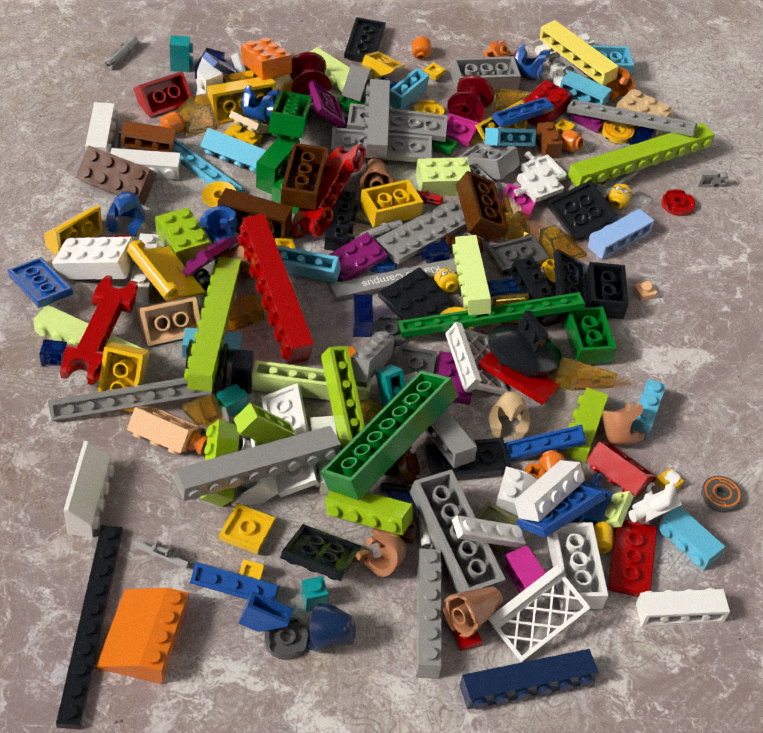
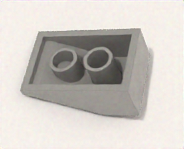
(493, 159)

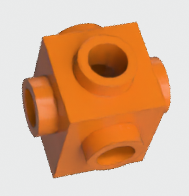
(497, 49)

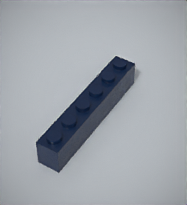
(528, 679)

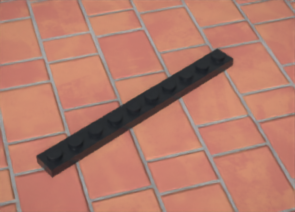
(89, 629)

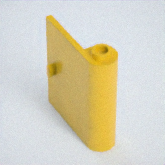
(164, 271)

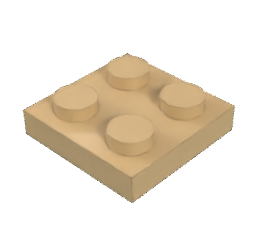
(251, 124)

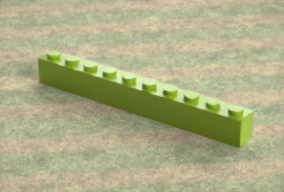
(639, 156)
(213, 325)

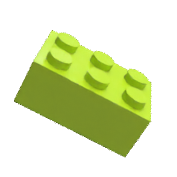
(181, 234)

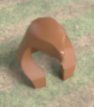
(618, 425)
(392, 552)

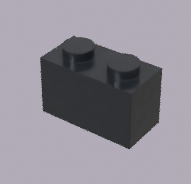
(242, 369)

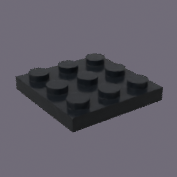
(582, 210)
(415, 296)
(320, 552)

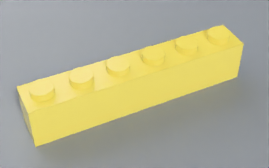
(579, 52)

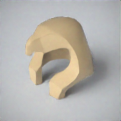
(513, 406)

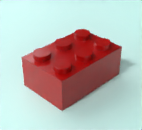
(556, 95)

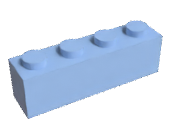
(620, 233)

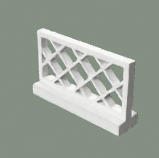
(468, 363)
(525, 599)

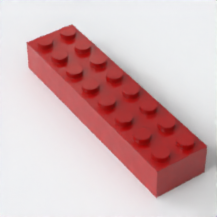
(275, 289)

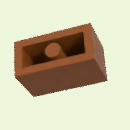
(548, 139)

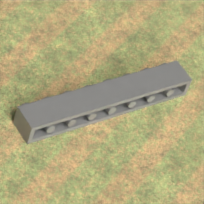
(256, 463)

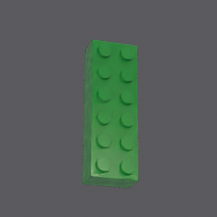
(290, 115)

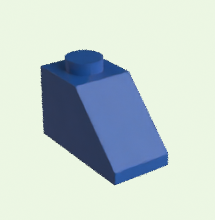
(264, 613)

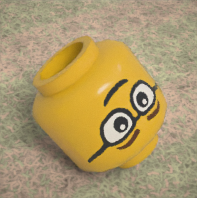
(620, 196)
(447, 279)

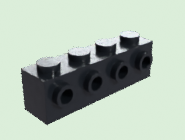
(341, 224)
(531, 281)

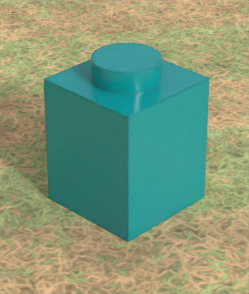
(233, 399)
(313, 592)

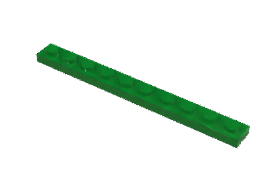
(498, 314)

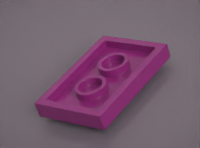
(326, 104)
(208, 255)
(359, 256)
(447, 367)

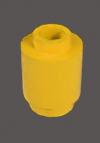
(604, 537)

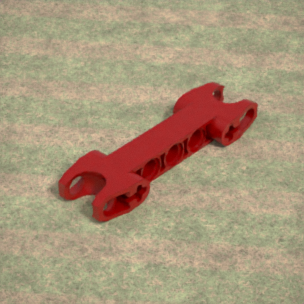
(337, 174)
(89, 352)

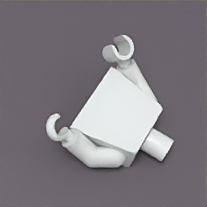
(659, 503)

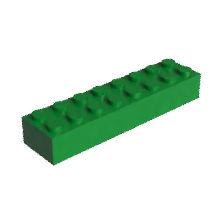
(389, 435)

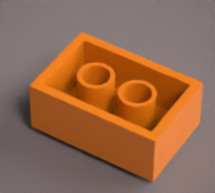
(266, 58)

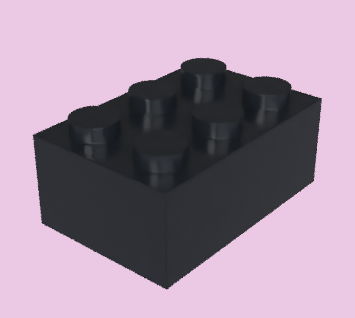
(608, 288)

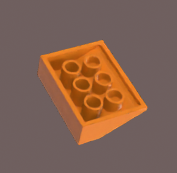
(144, 633)

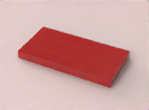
(537, 387)
(632, 558)

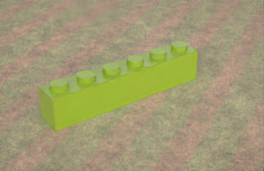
(342, 393)

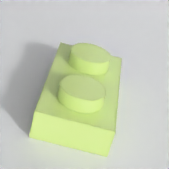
(617, 509)

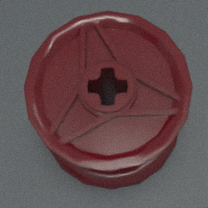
(308, 67)
(471, 98)

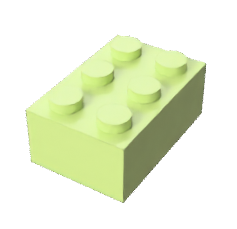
(441, 174)

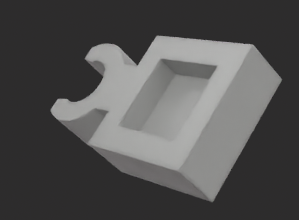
(709, 178)

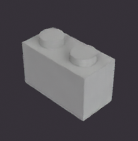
(356, 81)

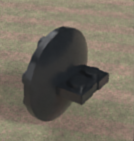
(525, 347)

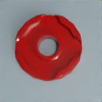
(683, 208)

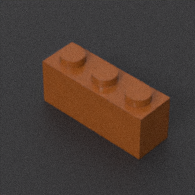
(147, 137)

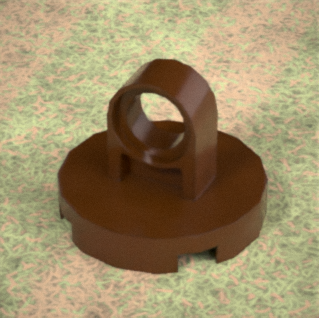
(407, 466)

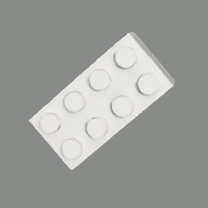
(94, 258)
(578, 557)

